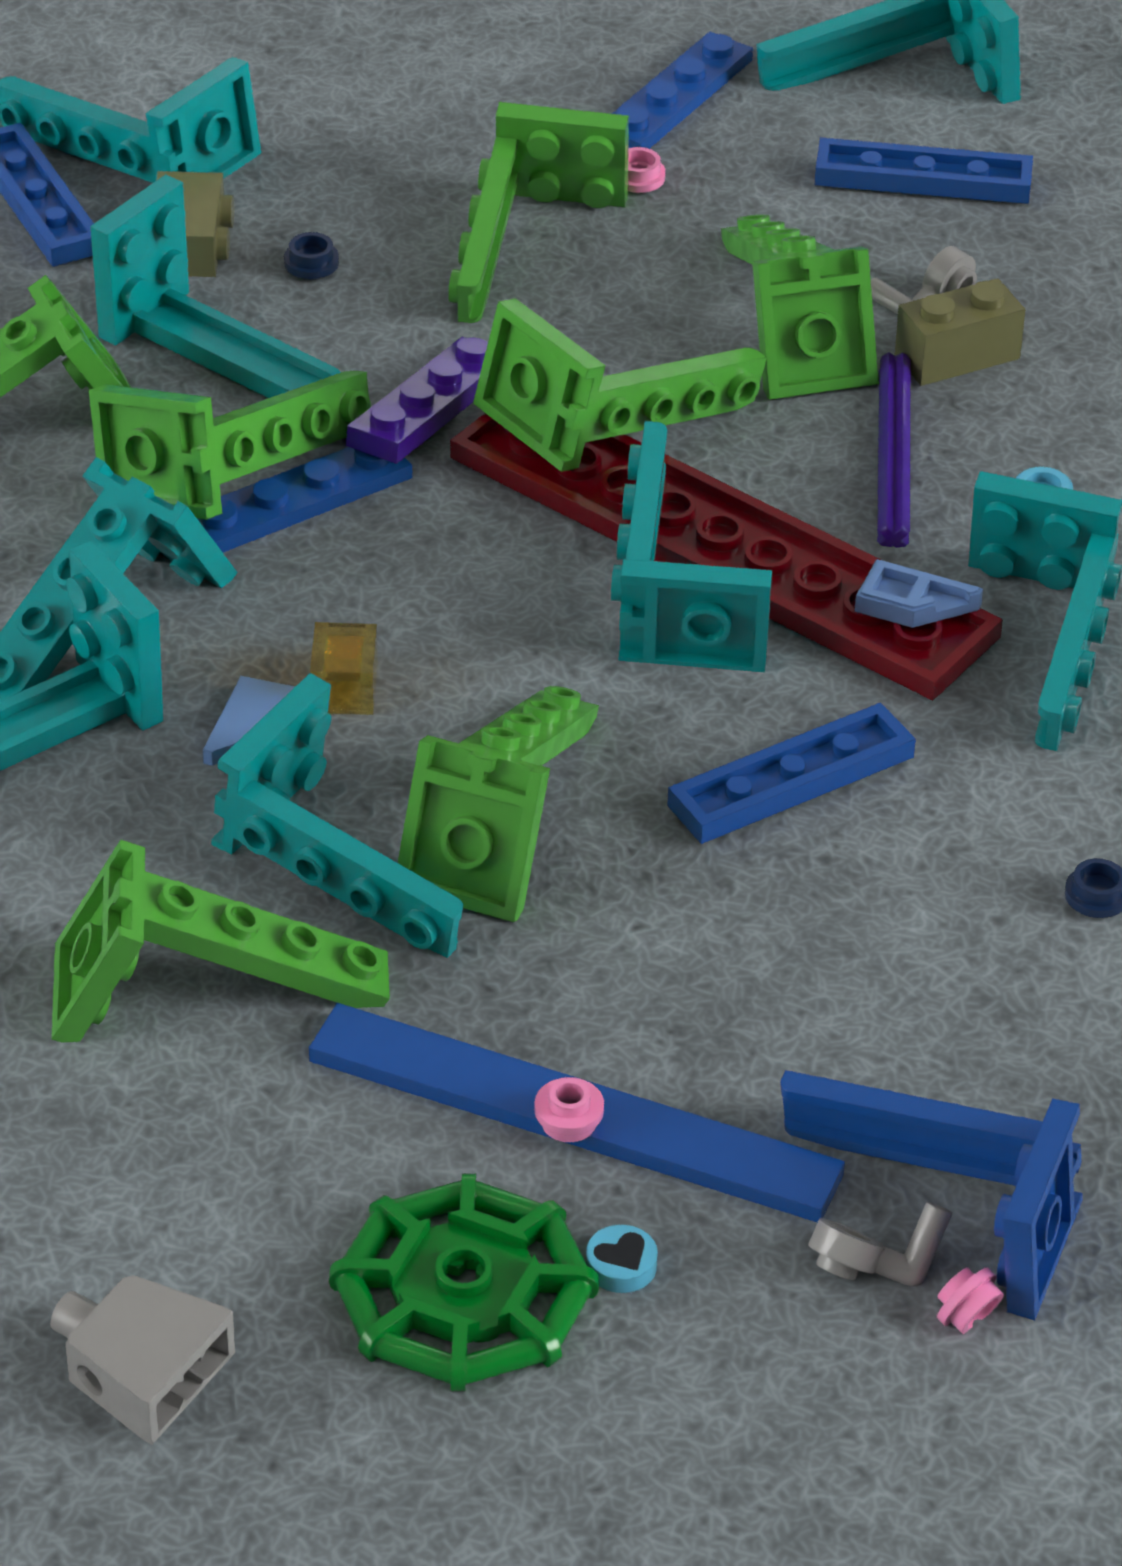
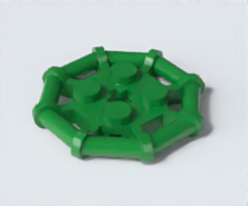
(463, 1311)

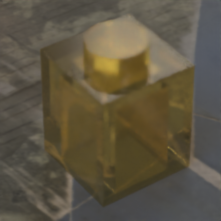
(349, 662)

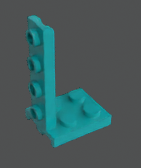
(977, 30)
(196, 130)
(144, 288)
(121, 524)
(1063, 543)
(679, 609)
(118, 668)
(266, 771)

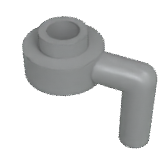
(946, 272)
(849, 1251)

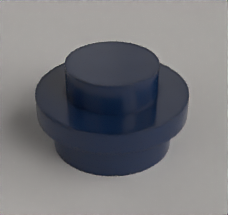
(311, 256)
(1095, 888)

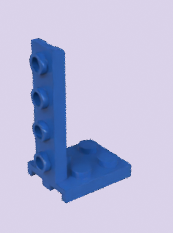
(966, 1142)

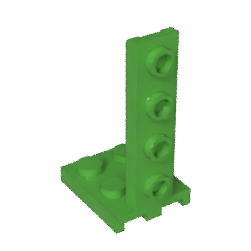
(543, 157)
(809, 308)
(50, 331)
(557, 395)
(188, 453)
(482, 801)
(135, 906)

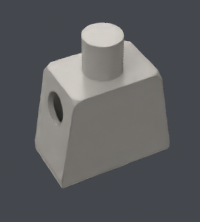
(143, 1350)

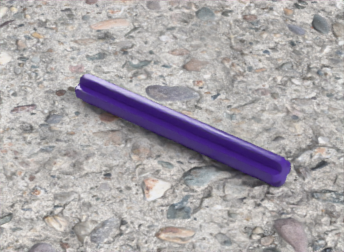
(894, 450)

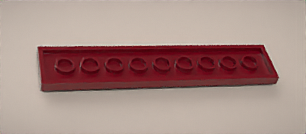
(721, 526)

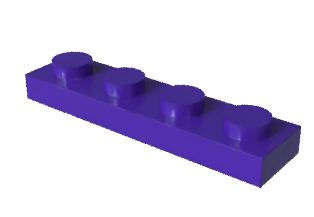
(420, 403)

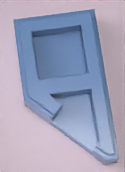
(913, 595)
(245, 708)

